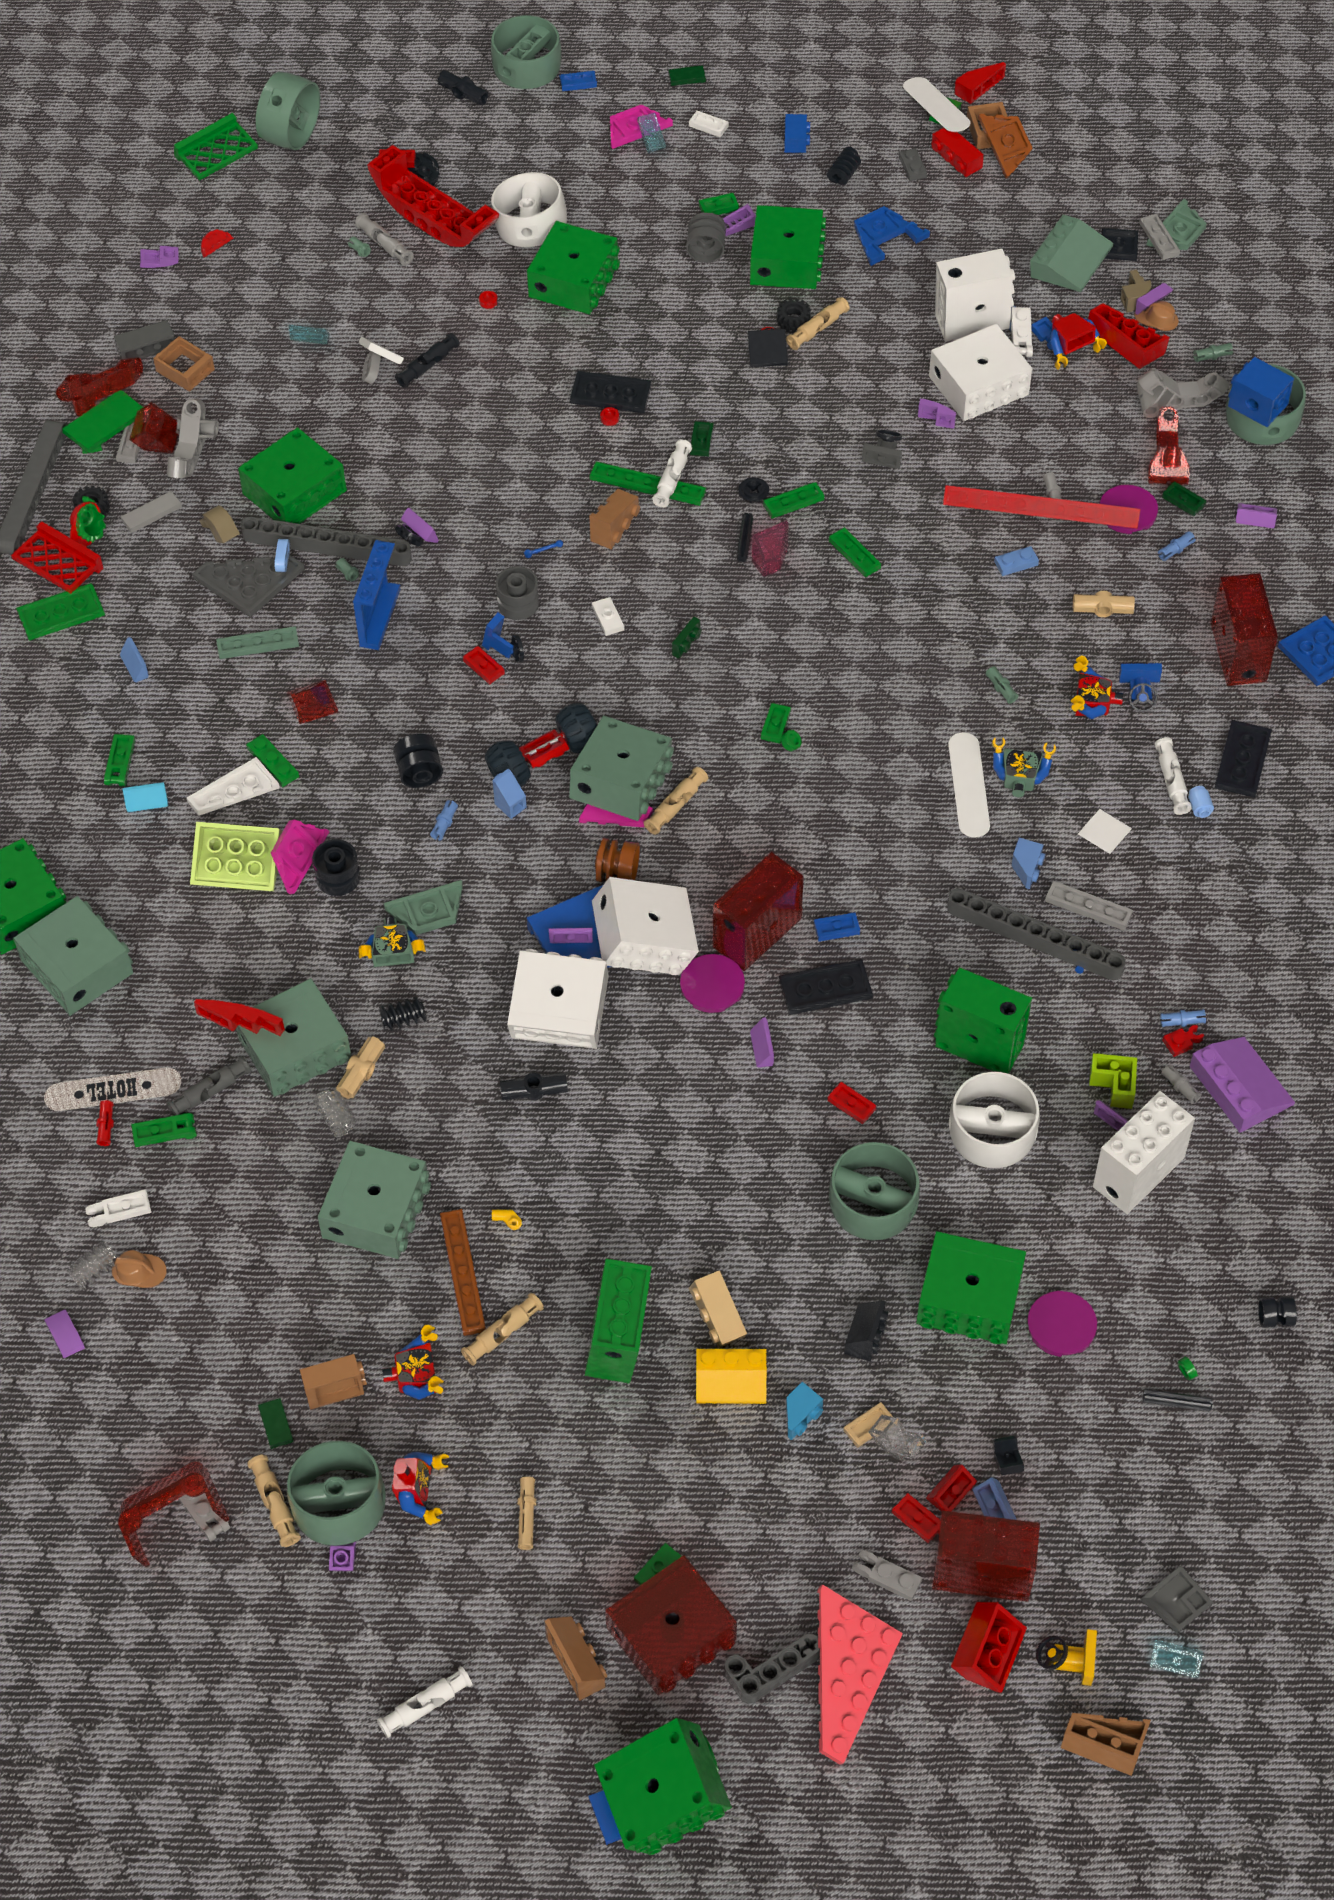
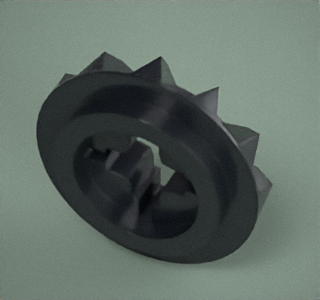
(753, 484)
(409, 535)

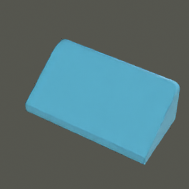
(145, 797)

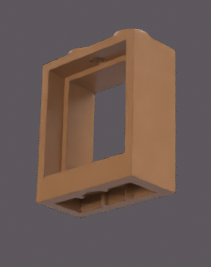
(992, 109)
(195, 374)
(333, 1381)

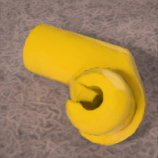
(510, 1218)

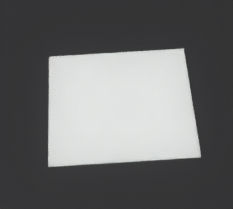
(1104, 831)

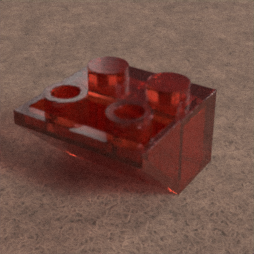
(154, 430)

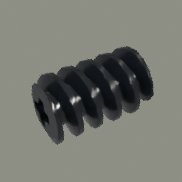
(844, 166)
(402, 1013)

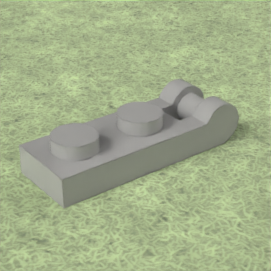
(203, 1515)

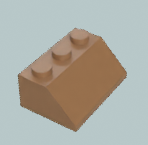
(575, 1656)

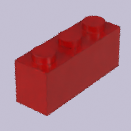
(957, 151)

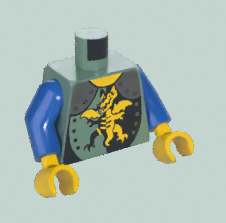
(1021, 768)
(391, 944)

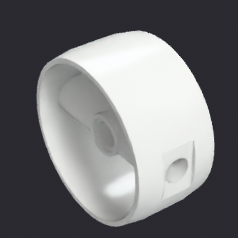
(528, 193)
(1009, 1124)

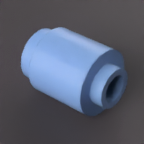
(1200, 801)

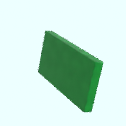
(103, 421)
(60, 611)

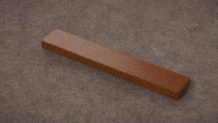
(462, 1272)

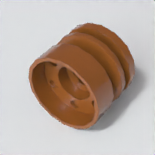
(612, 861)

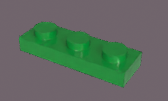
(793, 500)
(854, 552)
(272, 760)

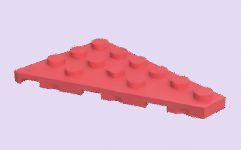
(852, 1664)

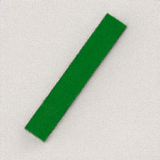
(644, 482)

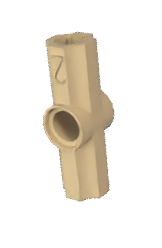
(1103, 604)
(360, 1067)

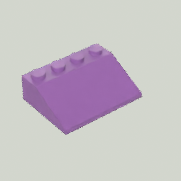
(1240, 1082)

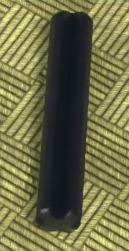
(744, 539)
(1177, 1400)

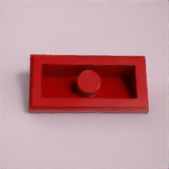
(951, 1488)

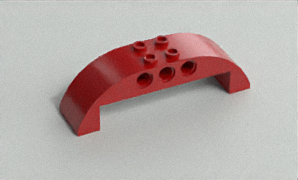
(425, 204)

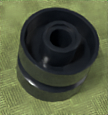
(418, 760)
(336, 867)

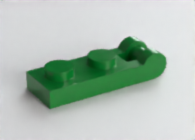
(119, 759)
(163, 1130)

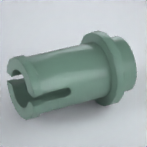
(362, 248)
(351, 573)

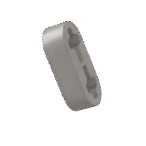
(371, 367)

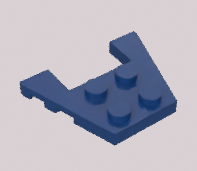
(882, 226)

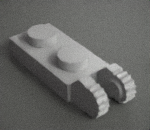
(888, 1575)

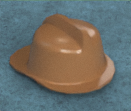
(1159, 315)
(139, 1269)

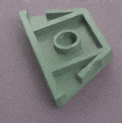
(1183, 226)
(428, 908)

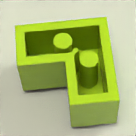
(1117, 1074)

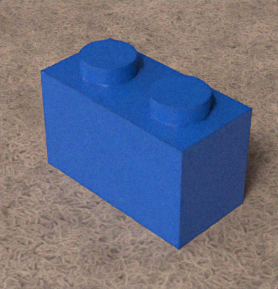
(796, 133)

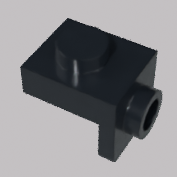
(1007, 1455)

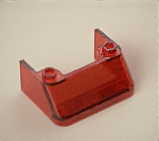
(189, 1480)

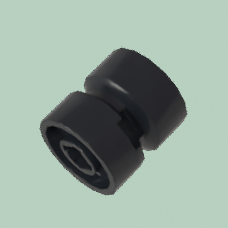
(1277, 1311)

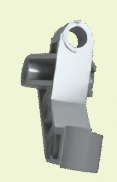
(1160, 390)
(192, 432)

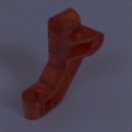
(87, 388)
(1169, 461)

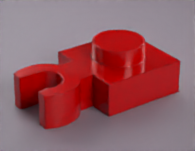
(1182, 1041)

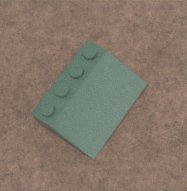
(1070, 254)

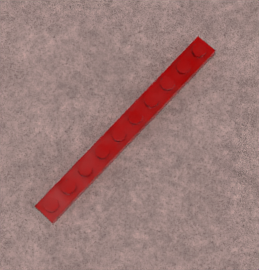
(1041, 506)

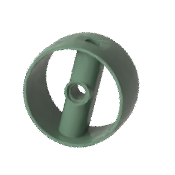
(527, 37)
(280, 106)
(1281, 428)
(857, 1186)
(311, 1498)

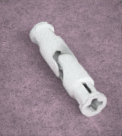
(672, 473)
(1173, 776)
(428, 1700)

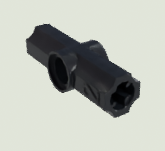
(463, 87)
(522, 1088)

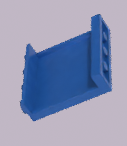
(375, 597)
(569, 914)

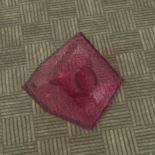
(770, 548)

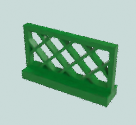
(206, 138)

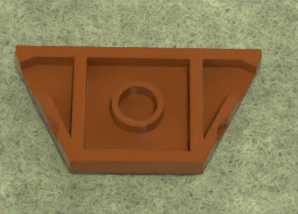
(1007, 140)

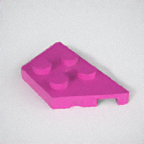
(625, 127)
(295, 852)

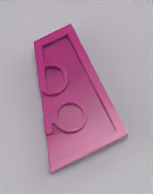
(595, 814)

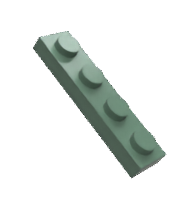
(257, 642)

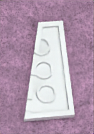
(238, 785)

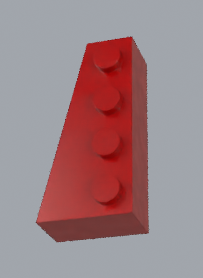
(1127, 336)

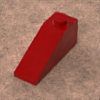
(978, 81)

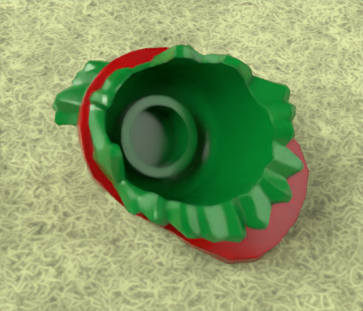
(86, 522)

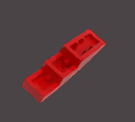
(234, 1014)

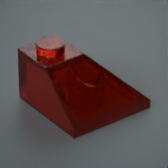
(312, 702)

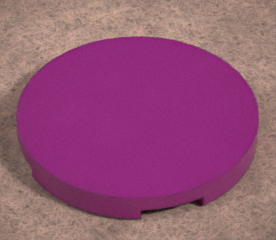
(1132, 497)
(712, 983)
(1062, 1323)

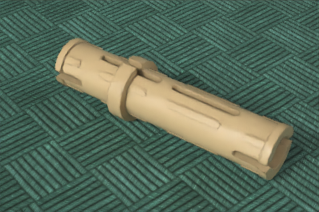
(526, 1515)

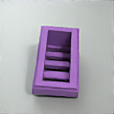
(741, 213)

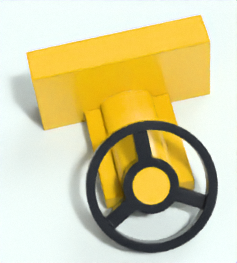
(1070, 1657)

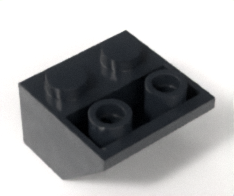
(866, 1330)

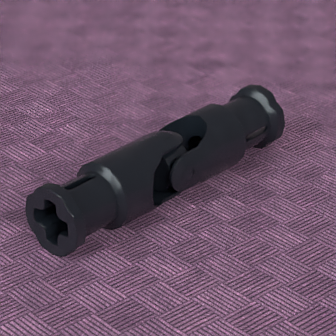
(432, 356)

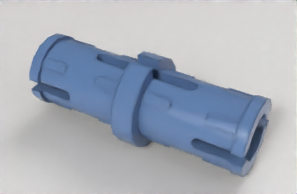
(1176, 546)
(444, 820)
(1183, 1018)

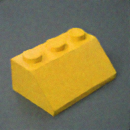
(731, 1376)

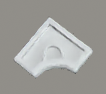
(376, 348)

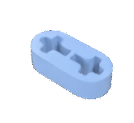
(282, 555)

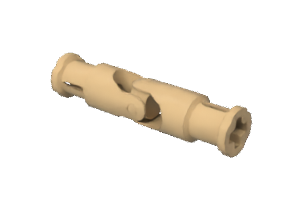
(810, 328)
(677, 799)
(510, 1322)
(279, 1512)

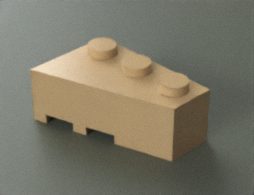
(717, 1309)

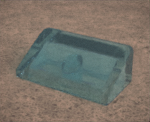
(308, 334)
(1176, 1658)

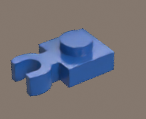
(1042, 330)

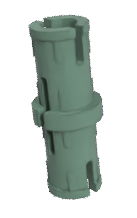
(1213, 352)
(997, 679)

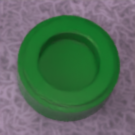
(791, 740)
(1187, 1368)

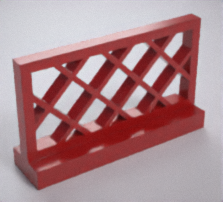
(67, 548)

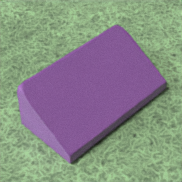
(1152, 296)
(1256, 515)
(419, 526)
(571, 935)
(762, 1044)
(1109, 1115)

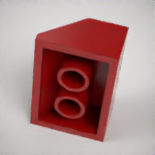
(989, 1646)

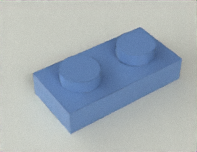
(1016, 561)

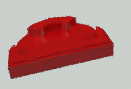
(214, 240)

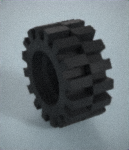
(793, 307)
(95, 494)

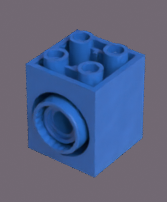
(1260, 391)

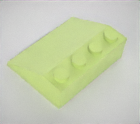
(234, 856)

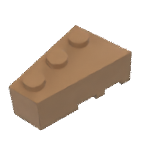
(613, 518)
(1106, 1740)

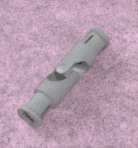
(391, 245)

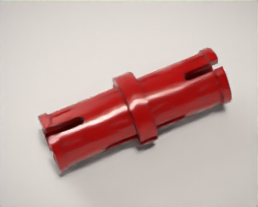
(105, 1123)

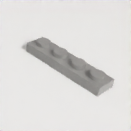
(1089, 905)

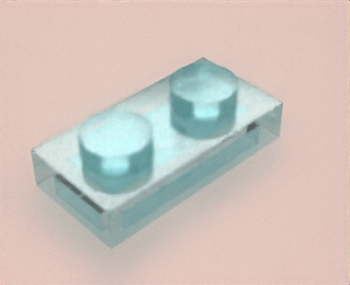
(651, 132)

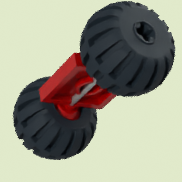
(575, 729)

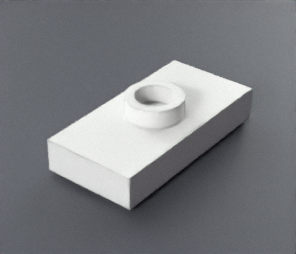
(708, 123)
(607, 616)

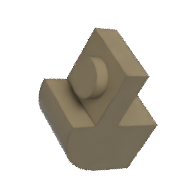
(1135, 289)
(220, 524)

